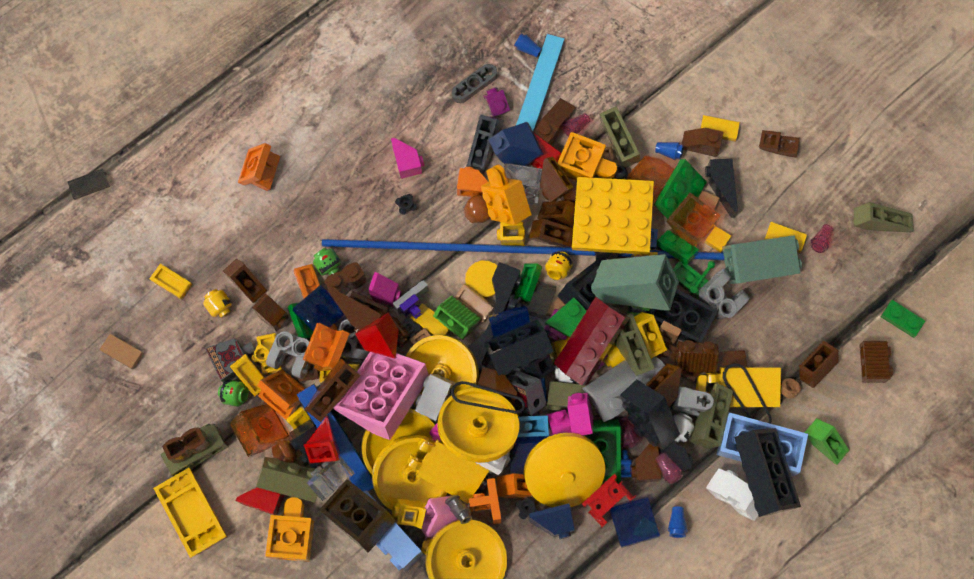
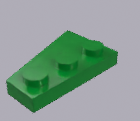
(567, 318)

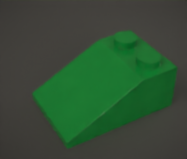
(608, 440)

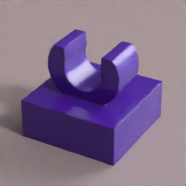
(411, 306)

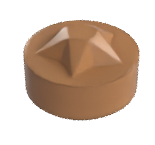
(790, 388)

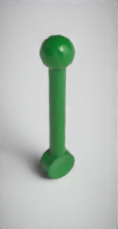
(693, 290)

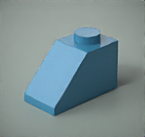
(533, 426)

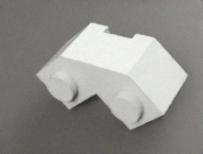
(734, 491)

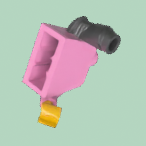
(441, 512)

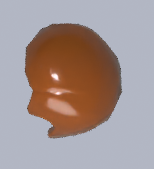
(476, 209)
(284, 451)

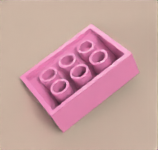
(383, 393)

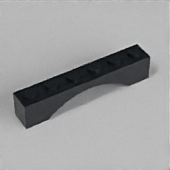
(504, 284)

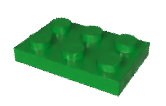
(679, 185)

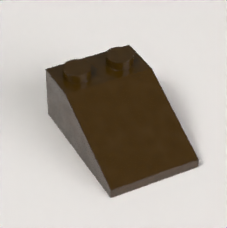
(357, 515)

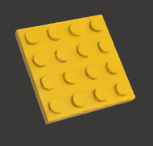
(613, 215)

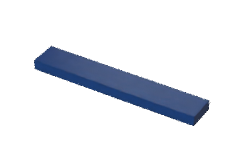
(362, 477)

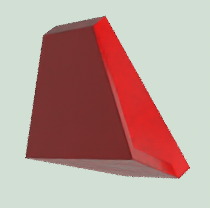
(380, 336)
(322, 444)

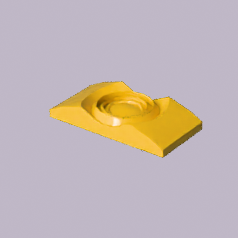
(190, 512)

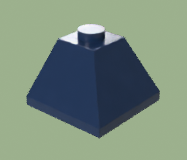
(516, 145)
(554, 521)

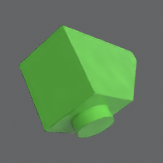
(827, 440)

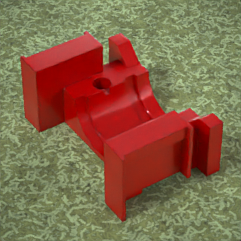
(606, 499)

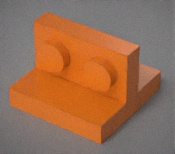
(259, 167)
(325, 347)
(280, 393)
(482, 502)

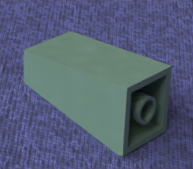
(762, 259)
(636, 282)

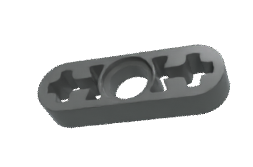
(474, 90)

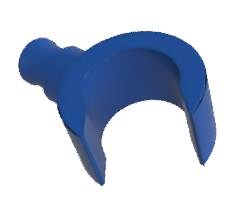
(625, 464)

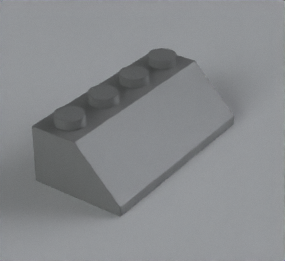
(606, 389)

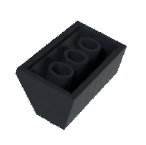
(767, 472)

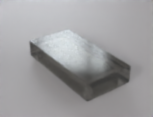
(88, 184)
(541, 300)

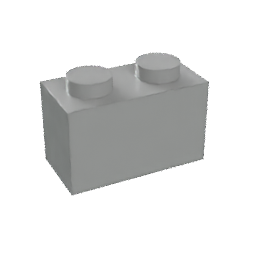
(434, 395)

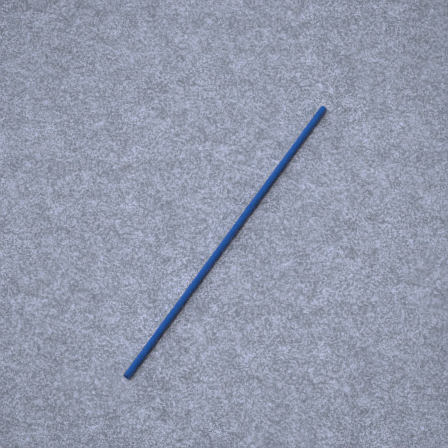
(486, 248)

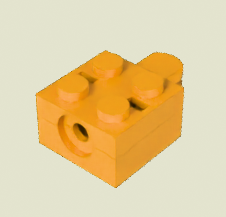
(585, 159)
(505, 197)
(292, 533)

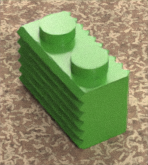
(456, 317)

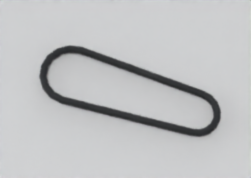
(754, 387)
(486, 406)

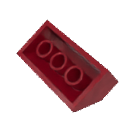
(591, 341)

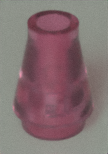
(576, 124)
(821, 240)
(628, 436)
(669, 469)

